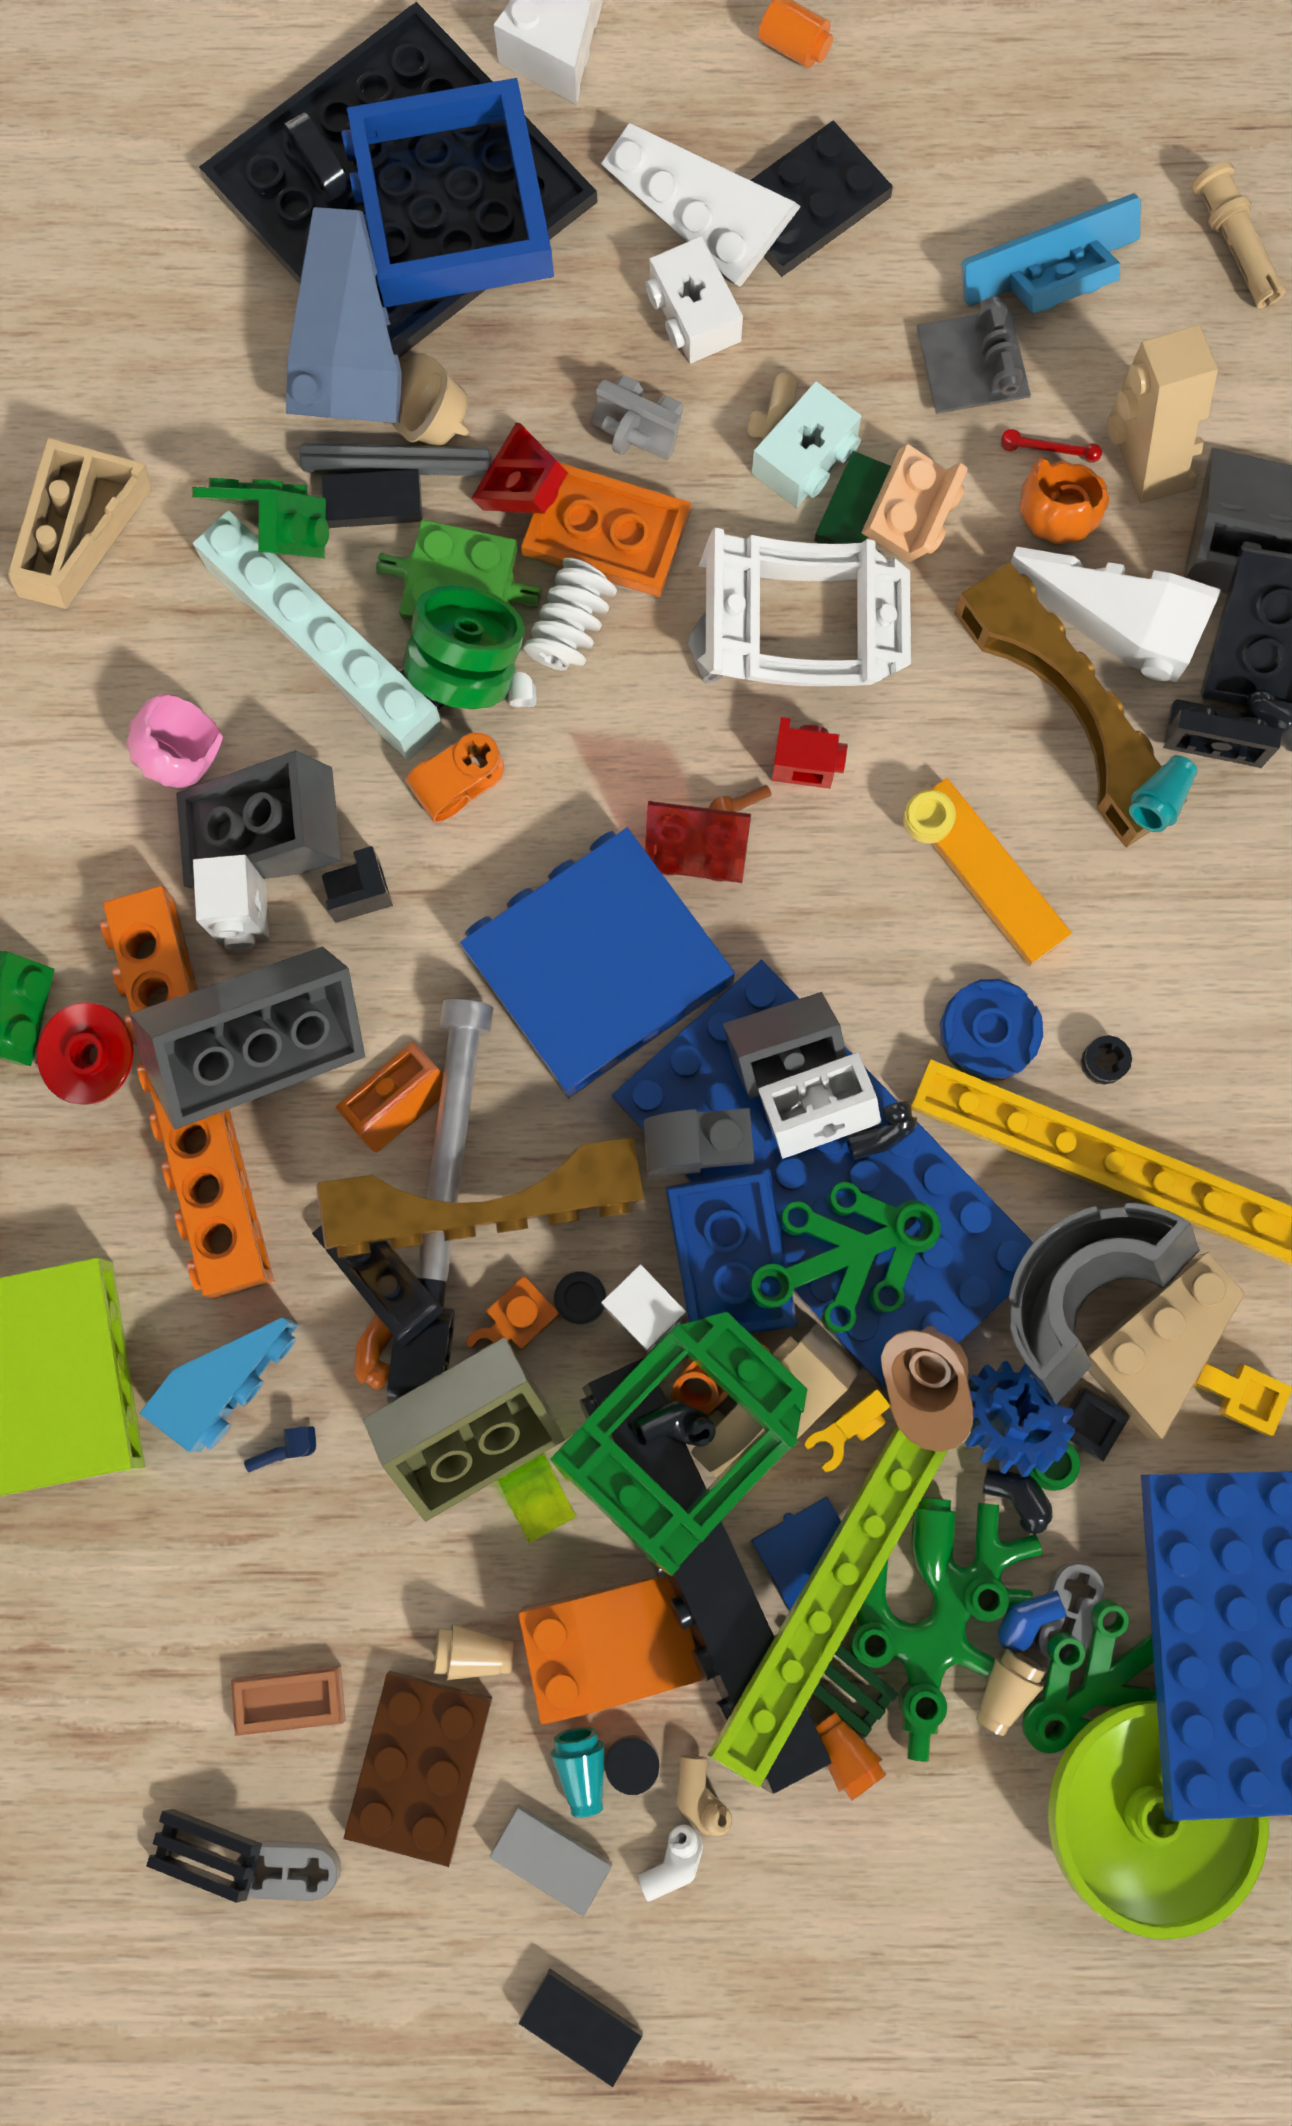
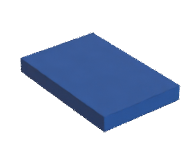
(721, 1238)

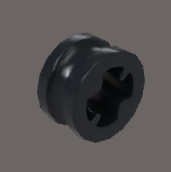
(1119, 1069)

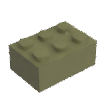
(463, 1430)

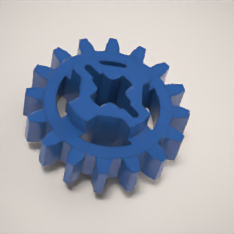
(1013, 1417)

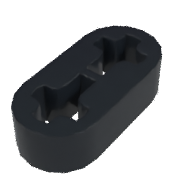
(316, 157)

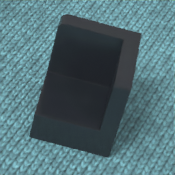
(357, 887)

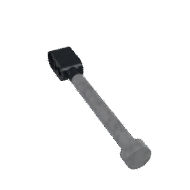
(431, 1349)

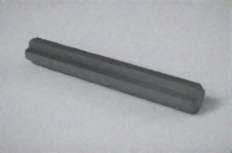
(394, 457)

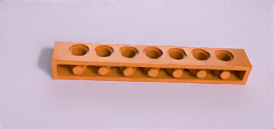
(246, 1262)

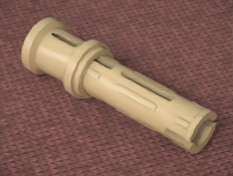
(1231, 218)

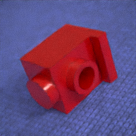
(807, 755)

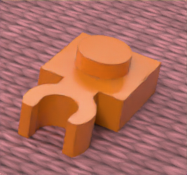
(518, 1315)

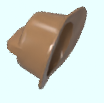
(928, 1388)

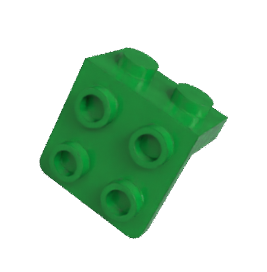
(288, 517)
(22, 1006)

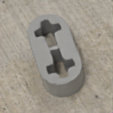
(1080, 1619)
(291, 1885)

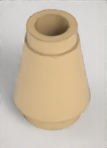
(470, 1654)
(1009, 1690)

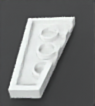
(701, 199)

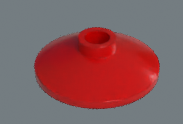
(66, 1049)

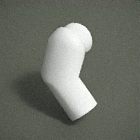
(679, 1864)

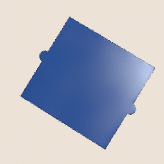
(796, 1546)

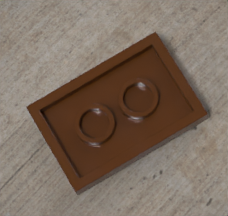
(418, 1768)

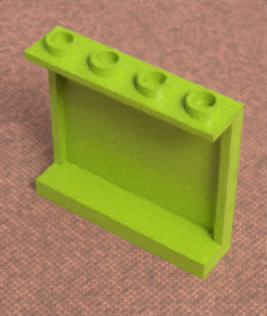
(64, 1378)

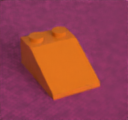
(605, 1649)

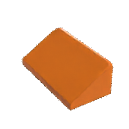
(393, 1097)

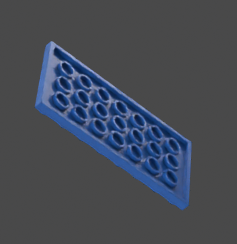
(946, 1286)

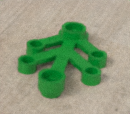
(853, 1251)
(1101, 1684)

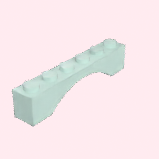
(321, 634)

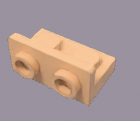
(914, 504)

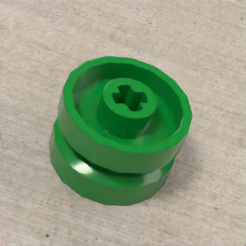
(463, 646)

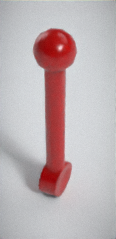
(1012, 440)

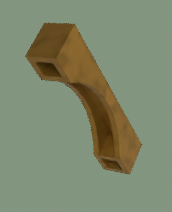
(1014, 625)
(371, 1210)

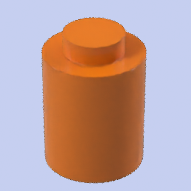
(796, 32)

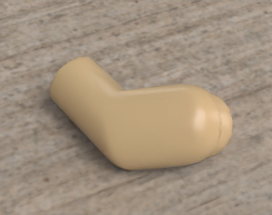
(780, 404)

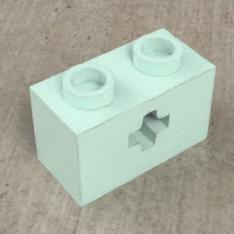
(807, 445)

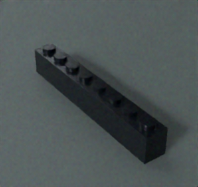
(711, 1587)

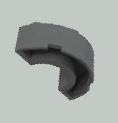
(1074, 1262)

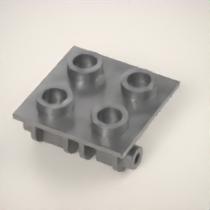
(974, 359)

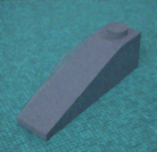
(340, 337)

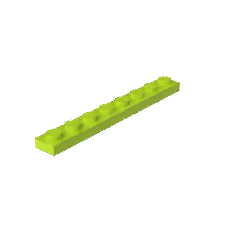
(825, 1609)

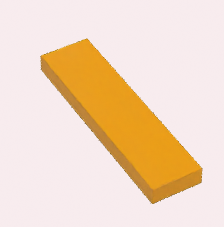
(999, 882)

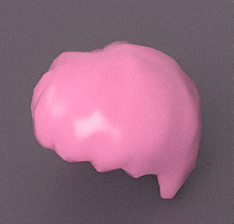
(172, 741)

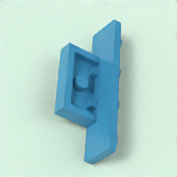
(1057, 259)

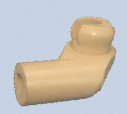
(697, 1802)

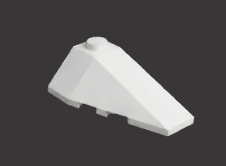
(1135, 618)

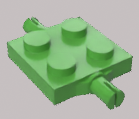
(457, 557)

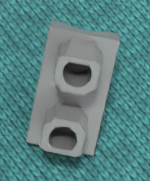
(635, 419)

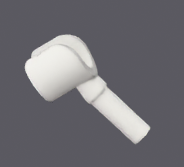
(522, 691)

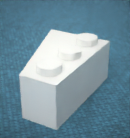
(548, 41)

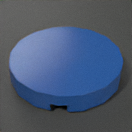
(991, 1029)

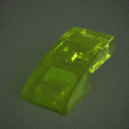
(537, 1498)

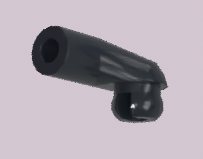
(1024, 1494)

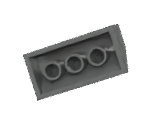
(249, 1035)

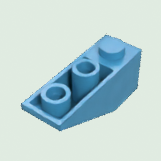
(205, 1391)

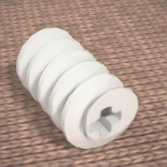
(569, 615)

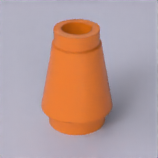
(854, 1762)

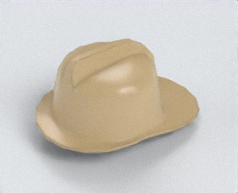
(430, 402)

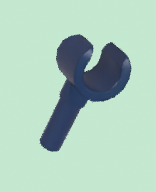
(298, 1443)

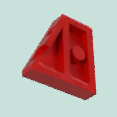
(520, 477)

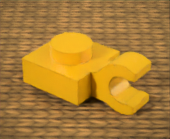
(1248, 1396)
(860, 1419)

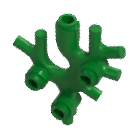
(940, 1639)

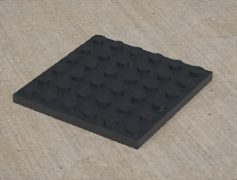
(433, 189)

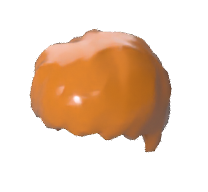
(1063, 501)

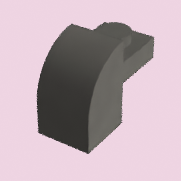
(695, 1140)

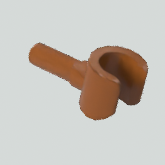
(739, 803)

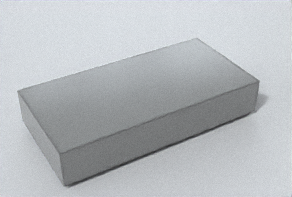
(551, 1860)

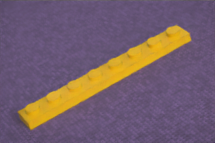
(1105, 1160)

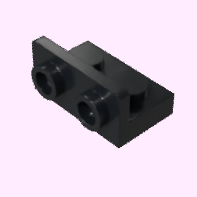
(1220, 734)

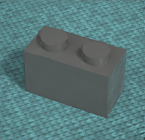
(784, 1041)

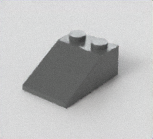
(271, 812)

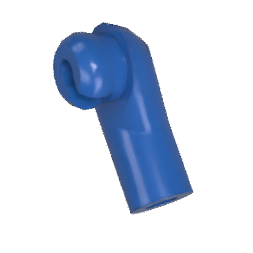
(1026, 1618)

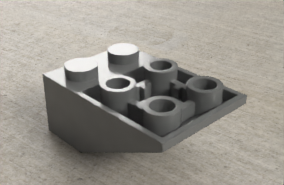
(1240, 505)

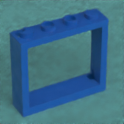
(463, 270)

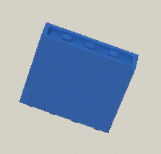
(597, 960)

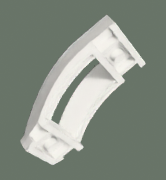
(734, 609)

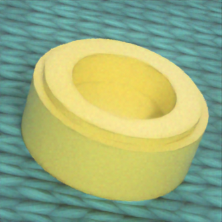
(929, 816)

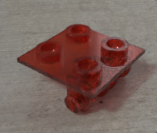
(697, 841)

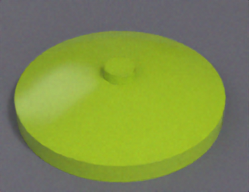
(1122, 1850)

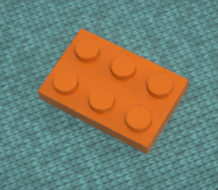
(613, 527)

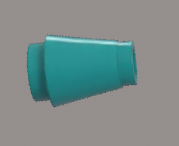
(1163, 795)
(580, 1768)

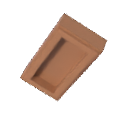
(288, 1700)

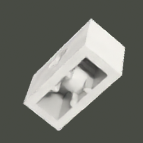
(694, 300)
(231, 901)
(820, 1105)
(644, 1308)

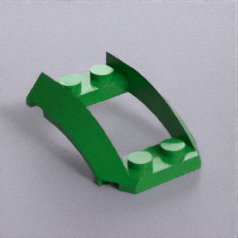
(630, 1494)

